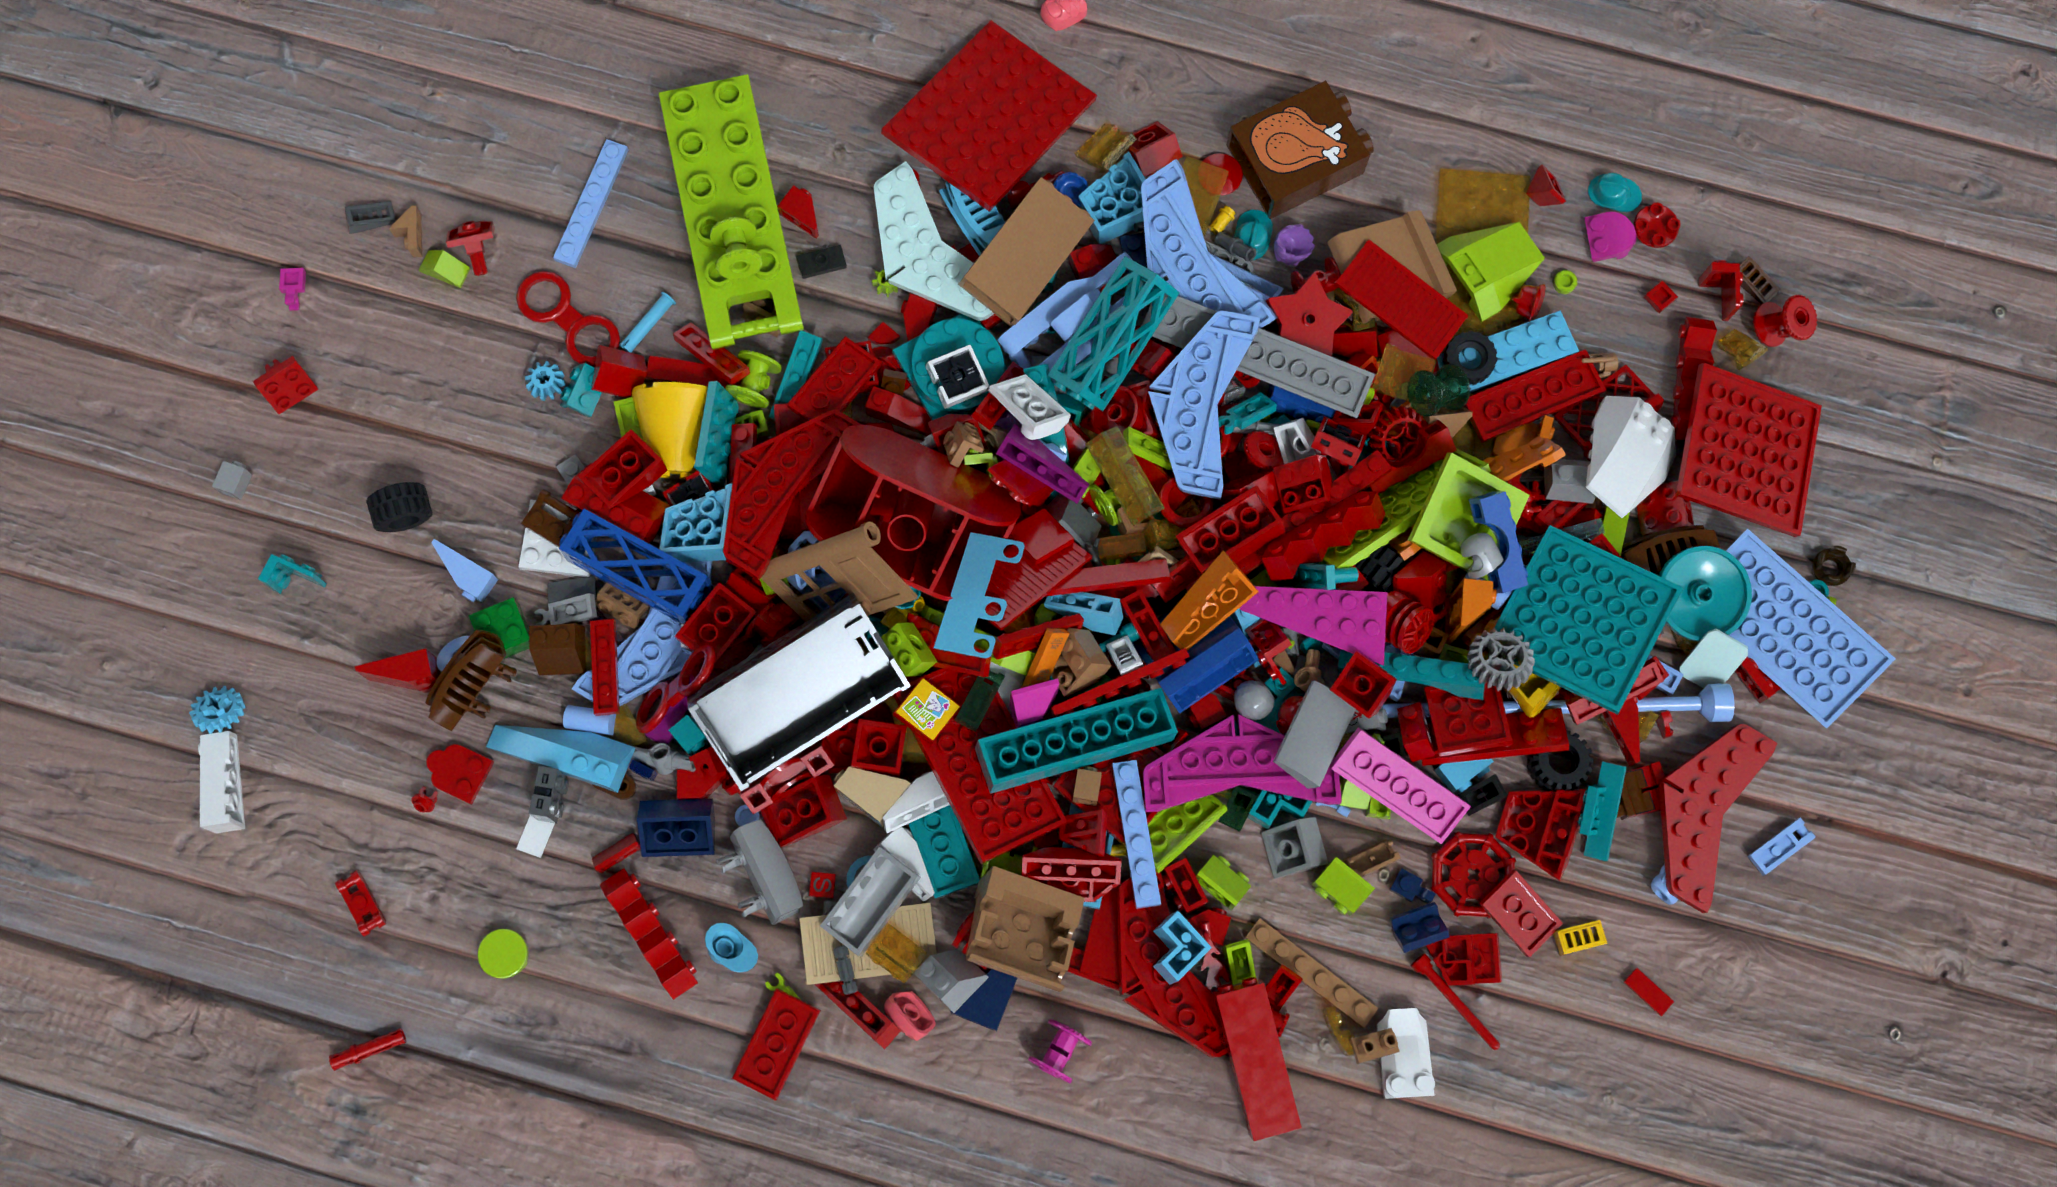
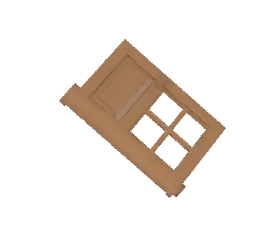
(850, 563)

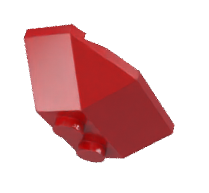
(1073, 871)

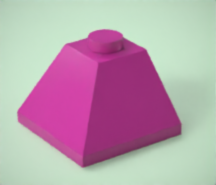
(1033, 702)

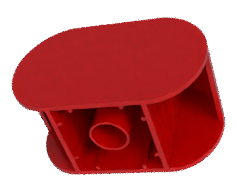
(914, 500)

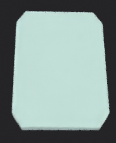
(1713, 659)

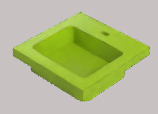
(1447, 513)

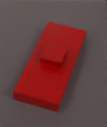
(1648, 992)

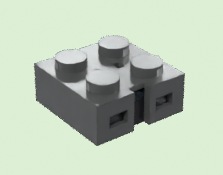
(548, 795)

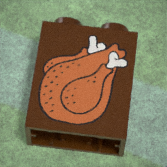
(1299, 148)

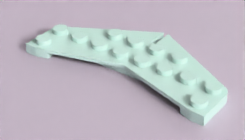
(914, 244)

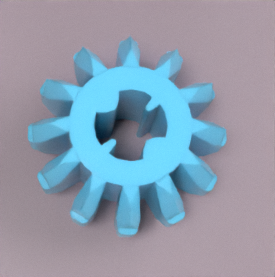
(539, 374)

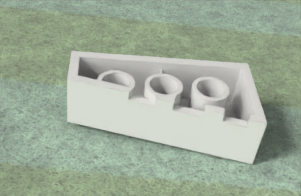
(220, 783)

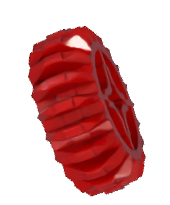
(1391, 427)

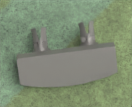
(767, 871)

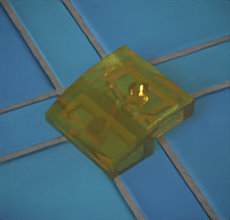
(1105, 146)

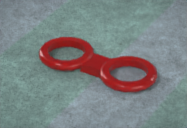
(565, 315)
(1185, 522)
(677, 689)

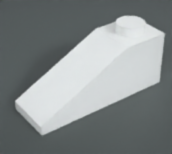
(919, 800)
(905, 849)

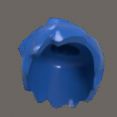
(1071, 185)

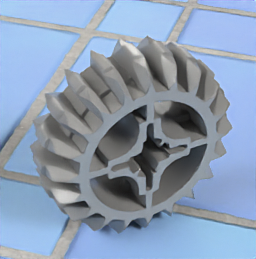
(1499, 667)

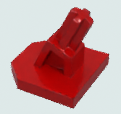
(471, 236)

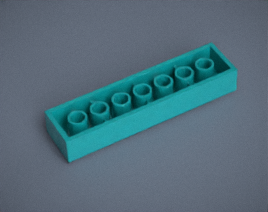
(1075, 740)

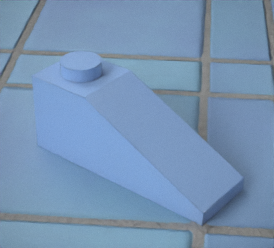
(468, 576)

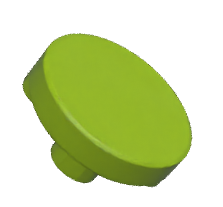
(503, 953)

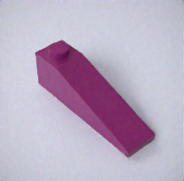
(1042, 464)

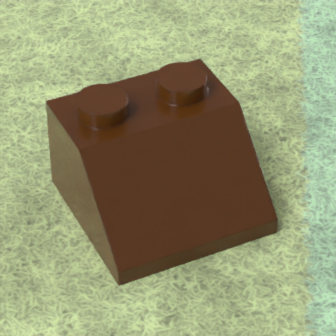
(558, 649)

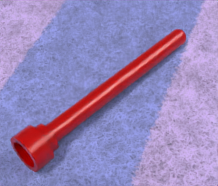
(1423, 965)

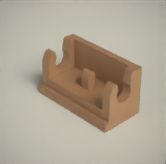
(1372, 858)

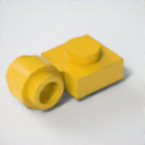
(897, 615)

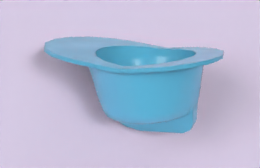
(730, 948)

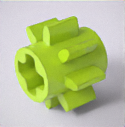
(885, 288)

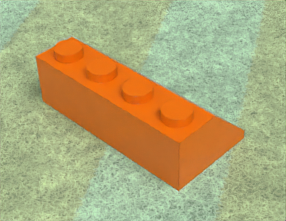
(1468, 604)

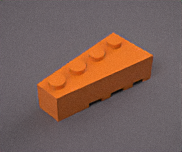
(1208, 602)

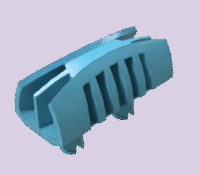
(974, 220)

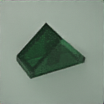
(1238, 807)

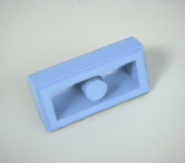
(584, 720)

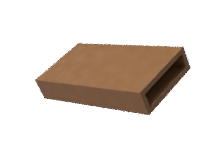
(1026, 252)

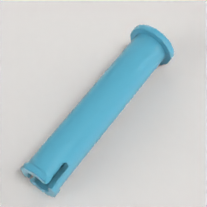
(647, 322)

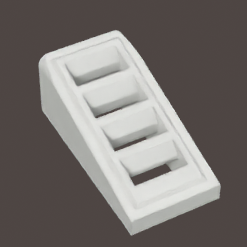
(1124, 655)

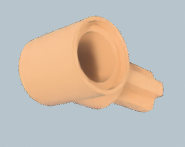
(1310, 672)

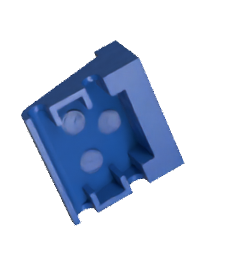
(1211, 664)

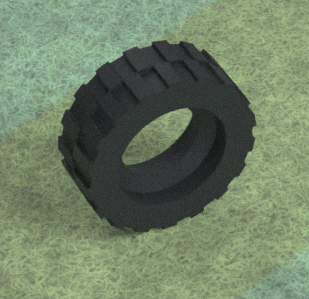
(1482, 345)

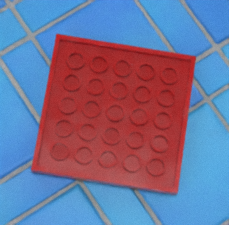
(1749, 450)

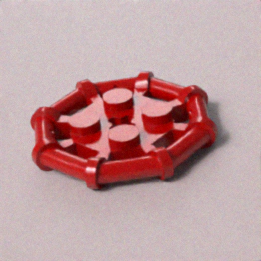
(1458, 871)

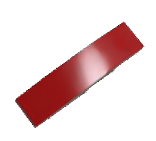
(675, 370)

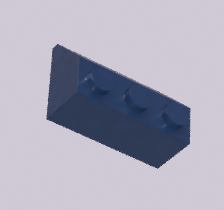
(676, 827)

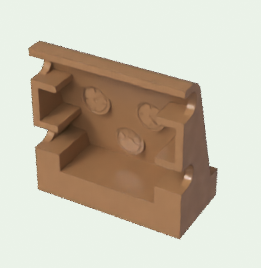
(1405, 240)
(1023, 928)

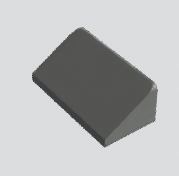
(571, 588)

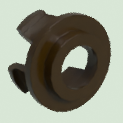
(1839, 556)

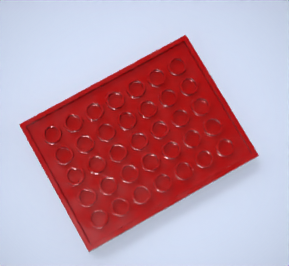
(989, 115)

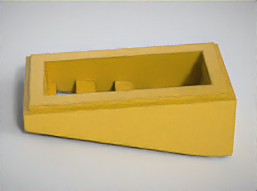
(1562, 944)

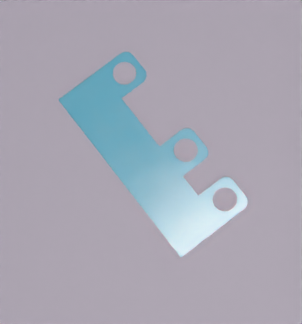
(969, 597)

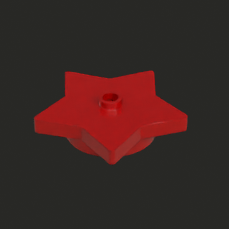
(1323, 314)
(1126, 408)

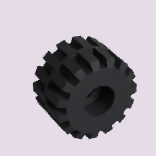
(1380, 569)

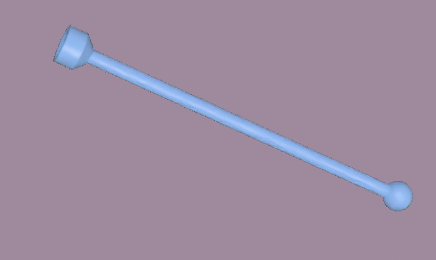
(1713, 702)

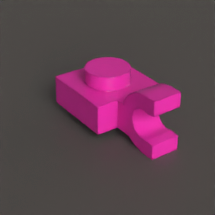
(292, 282)

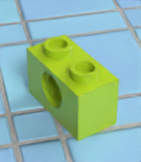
(909, 649)

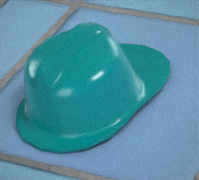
(1615, 192)
(1255, 231)

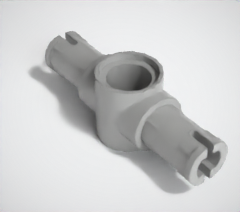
(663, 759)

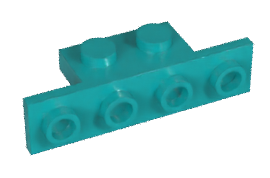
(1601, 810)

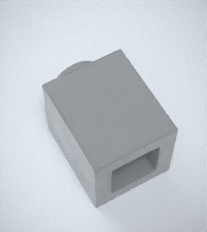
(232, 479)

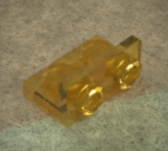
(896, 953)

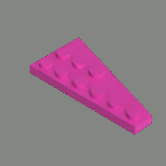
(1332, 616)

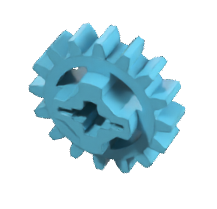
(217, 709)

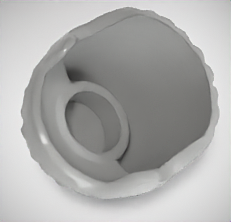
(1253, 700)

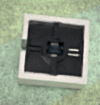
(957, 376)

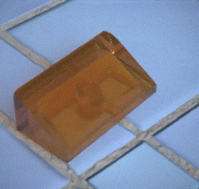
(1121, 546)

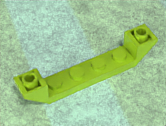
(1019, 662)

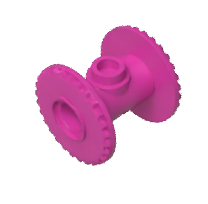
(1060, 1050)

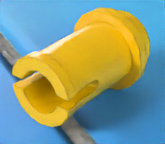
(1221, 221)

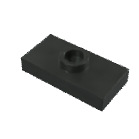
(821, 261)

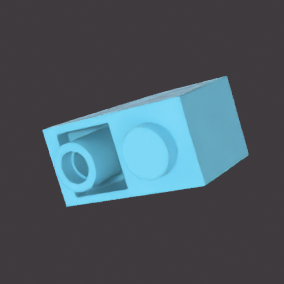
(1458, 774)

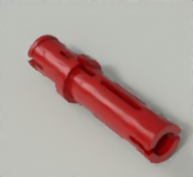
(357, 1053)

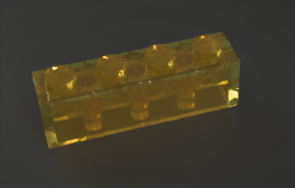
(1125, 475)

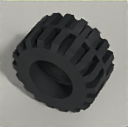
(399, 507)
(1555, 781)

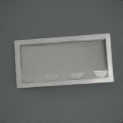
(1314, 735)
(870, 901)

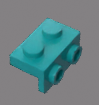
(579, 393)

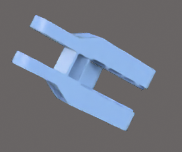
(1064, 313)

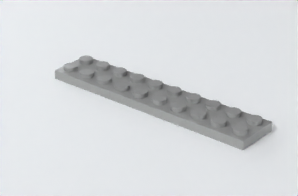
(1277, 360)

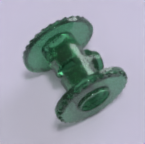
(1430, 392)

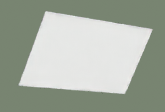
(535, 836)

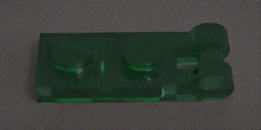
(979, 700)

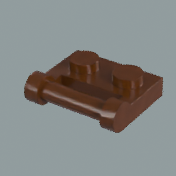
(545, 524)

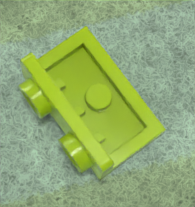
(976, 457)

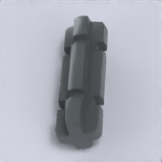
(845, 970)

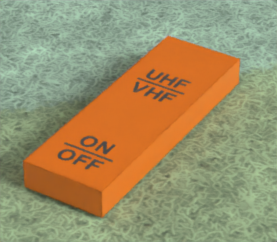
(1046, 657)

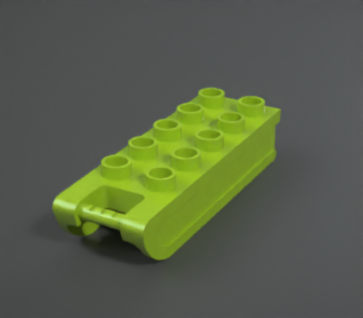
(721, 176)

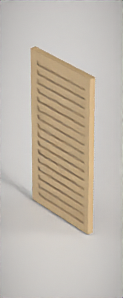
(818, 945)

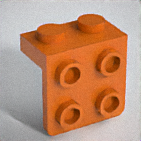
(1523, 436)

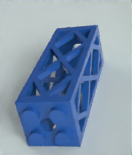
(589, 525)

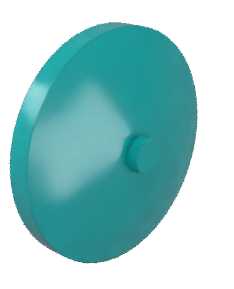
(1714, 592)

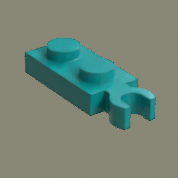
(1247, 413)

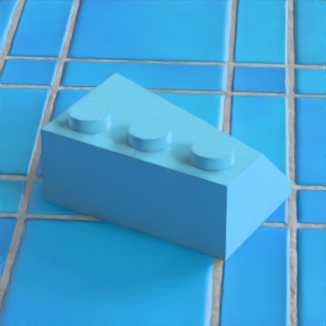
(1115, 200)
(697, 527)

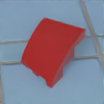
(1468, 958)

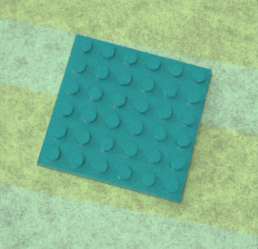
(1588, 617)

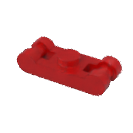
(361, 903)

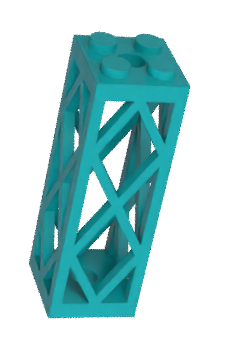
(1106, 343)

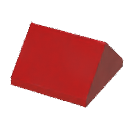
(618, 371)

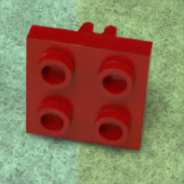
(285, 384)

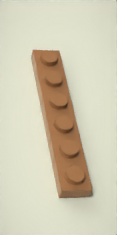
(1313, 973)

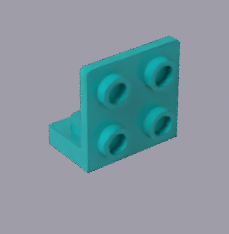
(279, 569)

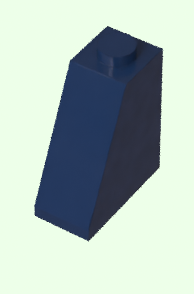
(989, 1001)

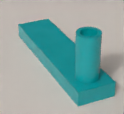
(798, 367)
(1321, 576)

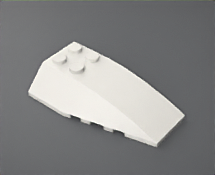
(1629, 452)

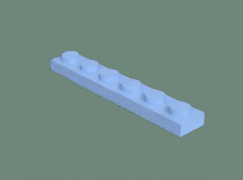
(591, 203)
(1136, 834)

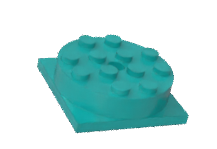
(943, 339)

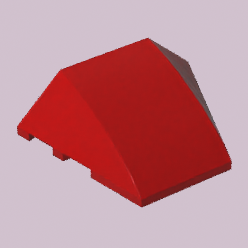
(1542, 826)

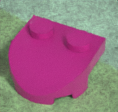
(1610, 235)

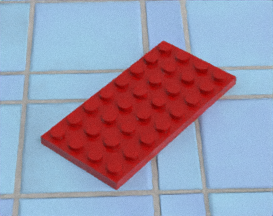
(993, 820)

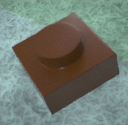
(894, 381)

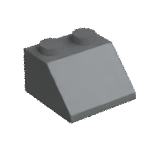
(1567, 481)
(1294, 847)
(951, 977)

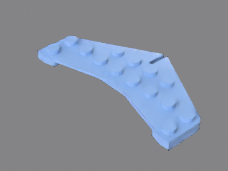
(1179, 250)
(1191, 412)
(650, 652)

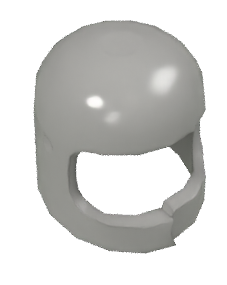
(1483, 552)

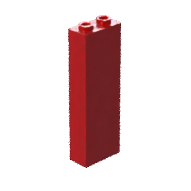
(1256, 1059)

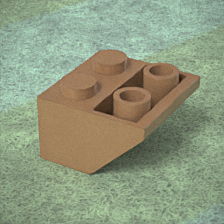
(1080, 662)

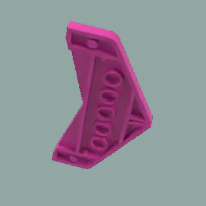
(1223, 761)

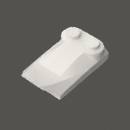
(1031, 407)
(1409, 1070)

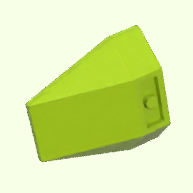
(1491, 264)

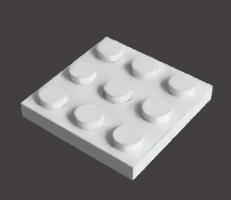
(545, 557)

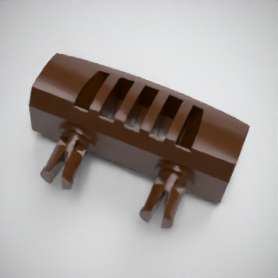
(1657, 548)
(465, 677)

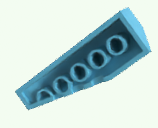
(574, 753)

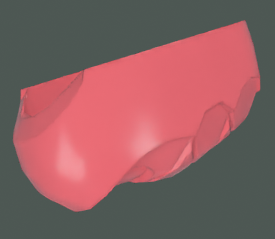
(1063, 13)
(909, 1014)

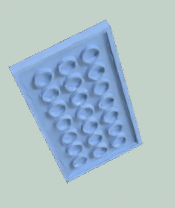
(1803, 636)

